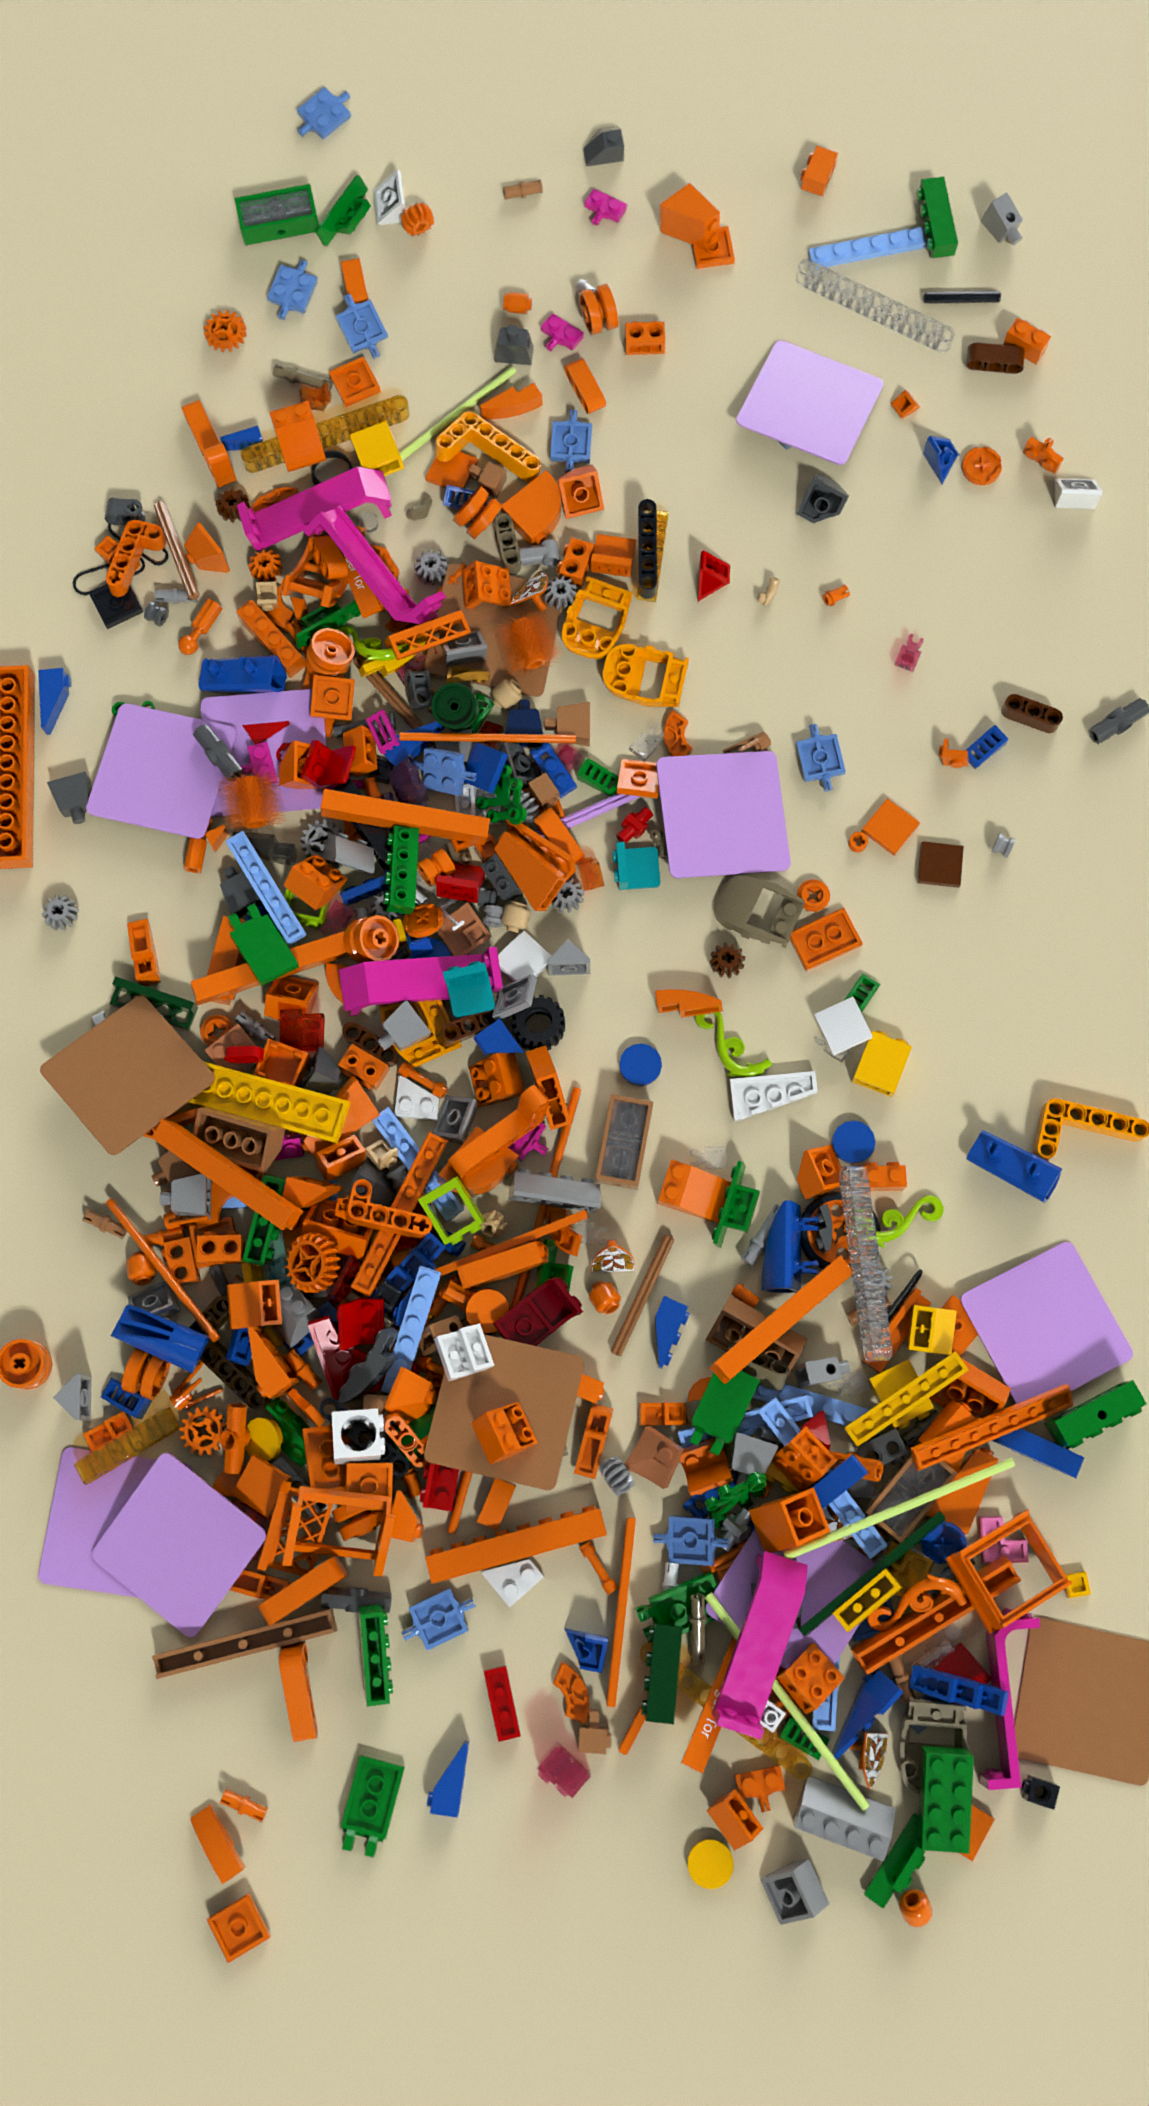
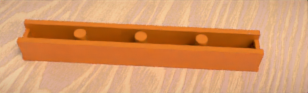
(390, 813)
(241, 977)
(227, 1174)
(781, 1320)
(921, 1625)

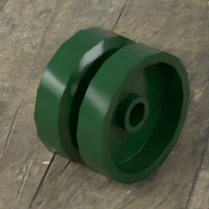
(467, 711)

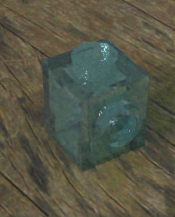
(277, 1271)

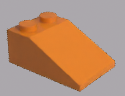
(693, 1191)

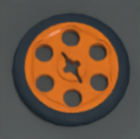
(807, 1237)

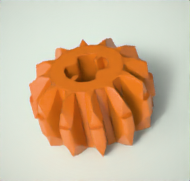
(417, 219)
(267, 559)

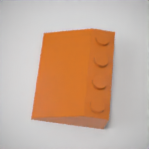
(270, 1369)

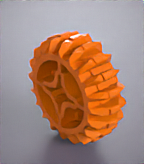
(306, 1262)

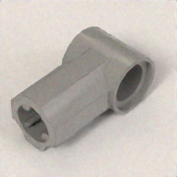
(544, 553)

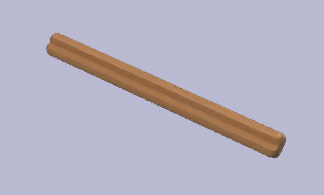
(176, 550)
(391, 697)
(642, 1295)

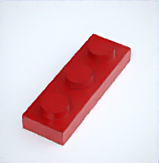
(502, 1703)

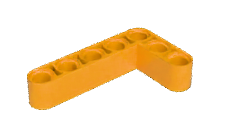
(490, 440)
(1084, 1122)

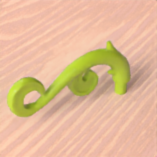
(370, 646)
(737, 1044)
(903, 1224)

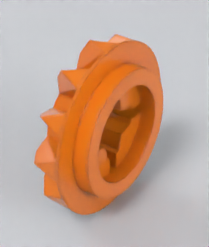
(814, 886)
(208, 1028)

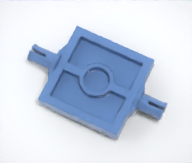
(323, 113)
(292, 289)
(361, 326)
(571, 441)
(820, 757)
(444, 771)
(691, 1540)
(438, 1619)

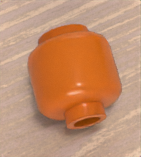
(140, 1269)
(604, 1297)
(915, 1908)

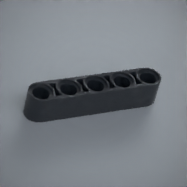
(649, 540)
(374, 835)
(359, 1428)

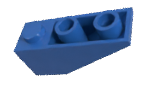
(667, 1323)

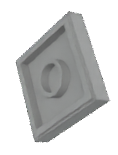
(515, 997)

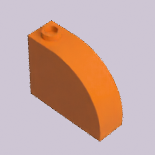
(535, 509)
(547, 1082)
(488, 1175)

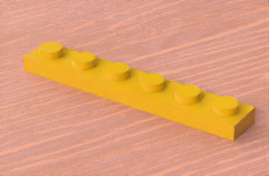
(906, 1398)

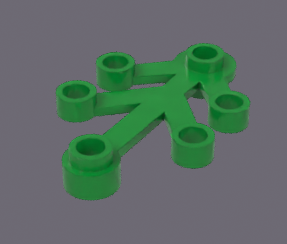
(516, 812)
(738, 1494)

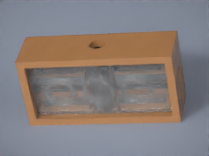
(624, 1142)
(903, 1486)

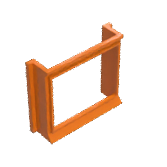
(342, 1498)
(977, 1591)

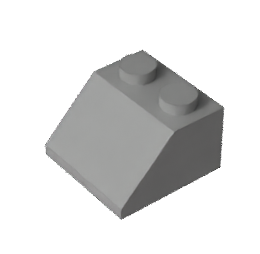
(349, 853)
(296, 1314)
(795, 1892)

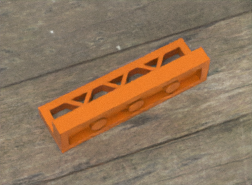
(427, 629)
(551, 852)
(900, 1326)

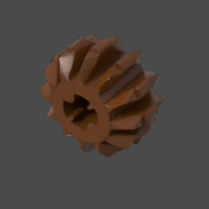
(228, 504)
(721, 964)

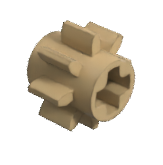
(493, 1224)

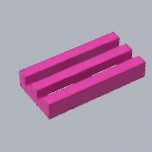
(389, 744)

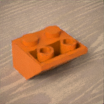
(314, 881)
(496, 1079)
(254, 1304)
(504, 1432)

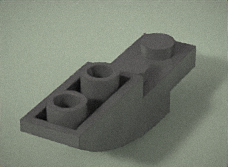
(367, 1374)

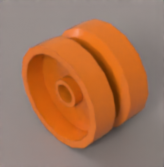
(598, 309)
(480, 514)
(329, 653)
(371, 939)
(36, 1360)
(145, 1374)
(361, 1521)

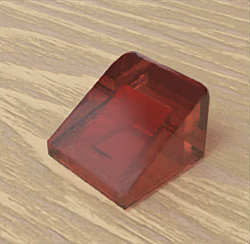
(491, 728)

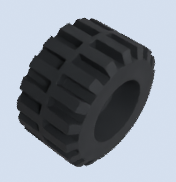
(549, 1037)

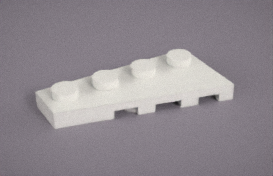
(763, 1093)

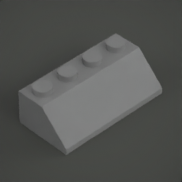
(555, 1192)
(839, 1819)

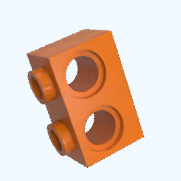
(645, 342)
(577, 562)
(220, 1254)
(186, 1261)

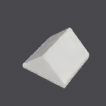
(390, 200)
(1077, 493)

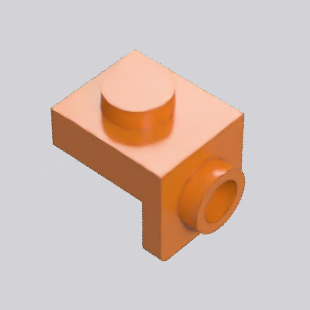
(953, 758)

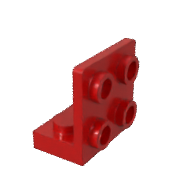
(327, 766)
(462, 884)
(359, 1322)
(440, 1487)

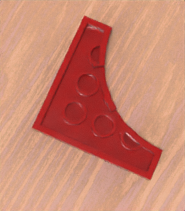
(338, 1362)

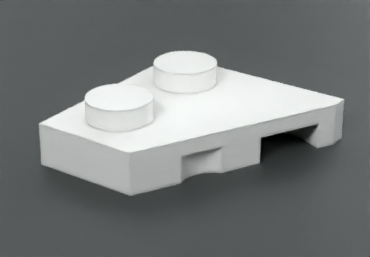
(415, 1102)
(513, 1579)

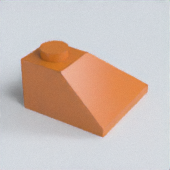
(581, 492)
(204, 551)
(292, 766)
(819, 1172)
(307, 1191)
(410, 1396)

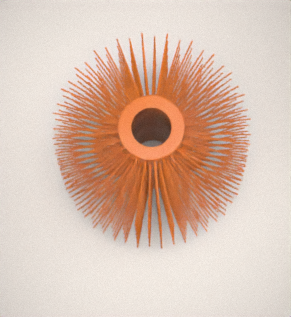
(527, 642)
(251, 802)

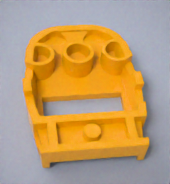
(586, 638)
(625, 671)

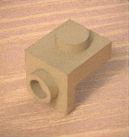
(267, 595)
(382, 1154)

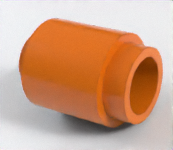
(517, 303)

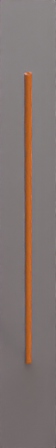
(466, 1478)

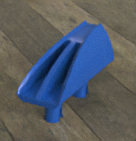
(243, 675)
(1015, 1166)
(783, 1251)
(160, 1337)

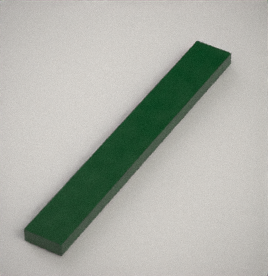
(883, 1564)

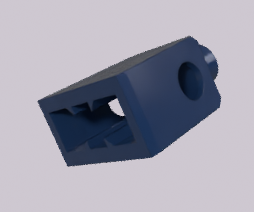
(524, 721)

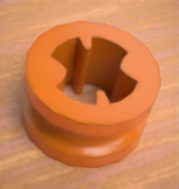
(852, 844)

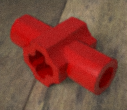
(634, 825)

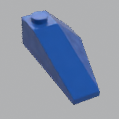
(873, 1698)

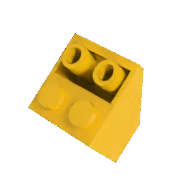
(931, 1329)

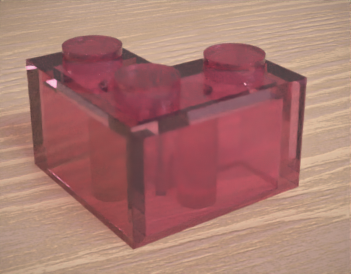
(562, 1769)

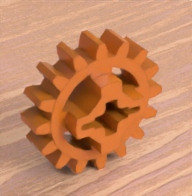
(225, 331)
(200, 1439)

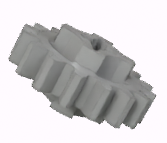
(311, 845)

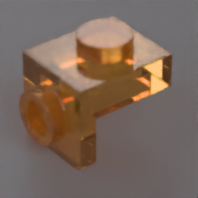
(317, 398)
(590, 873)

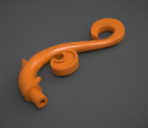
(920, 1605)

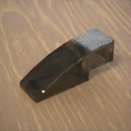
(269, 848)

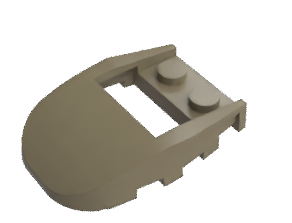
(738, 901)
(932, 1714)

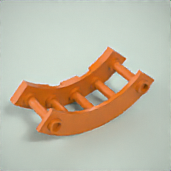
(325, 592)

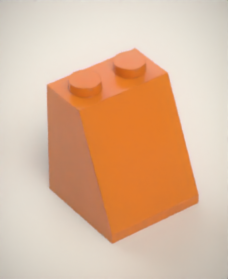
(690, 217)
(297, 436)
(789, 1521)

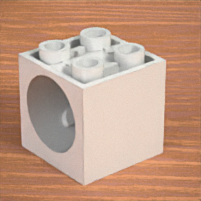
(342, 1421)

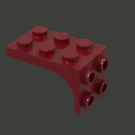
(539, 1313)

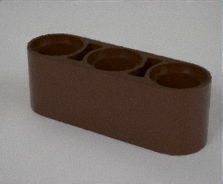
(995, 358)
(1041, 711)
(457, 1029)
(363, 1037)

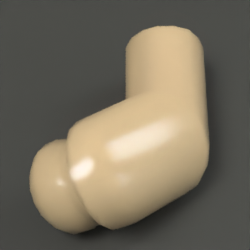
(766, 598)

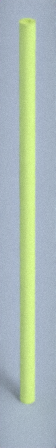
(457, 412)
(898, 1509)
(796, 1713)

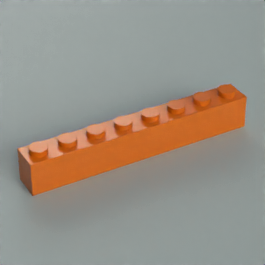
(515, 1545)

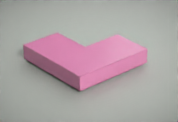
(1014, 1549)

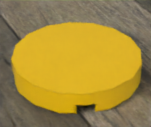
(264, 1438)
(710, 1863)

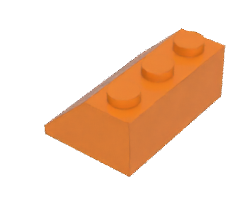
(348, 1237)
(975, 1389)

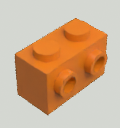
(819, 170)
(1029, 338)
(365, 755)
(364, 1067)
(340, 1158)
(886, 1178)
(734, 1819)

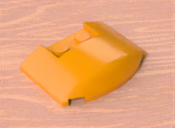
(434, 1017)

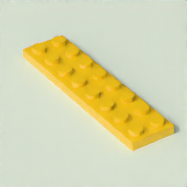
(275, 1103)

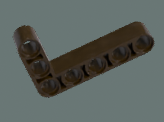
(216, 1364)

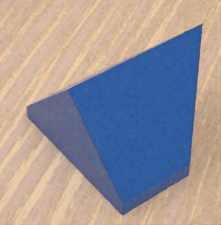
(940, 455)
(497, 1040)
(589, 1649)

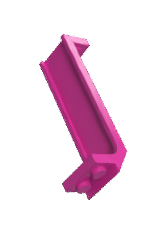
(296, 512)
(373, 569)
(407, 979)
(761, 1644)
(1010, 1772)

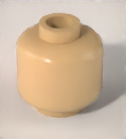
(507, 694)
(515, 916)

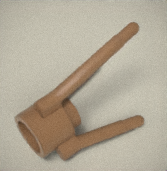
(756, 742)

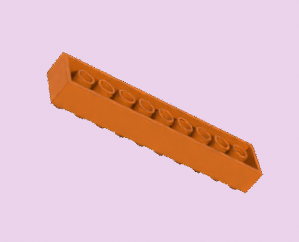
(16, 766)

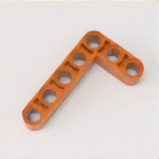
(211, 448)
(527, 1116)

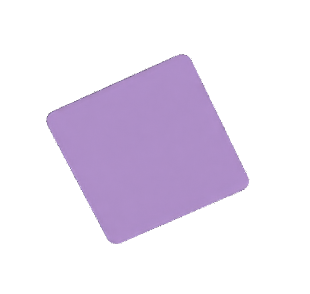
(810, 402)
(267, 708)
(158, 772)
(723, 814)
(1046, 1324)
(81, 1518)
(178, 1545)
(829, 1573)

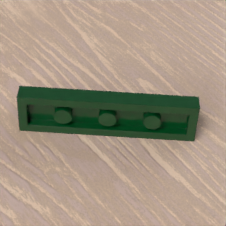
(157, 996)

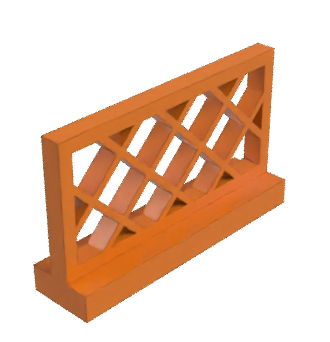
(275, 1532)

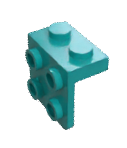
(636, 867)
(469, 989)

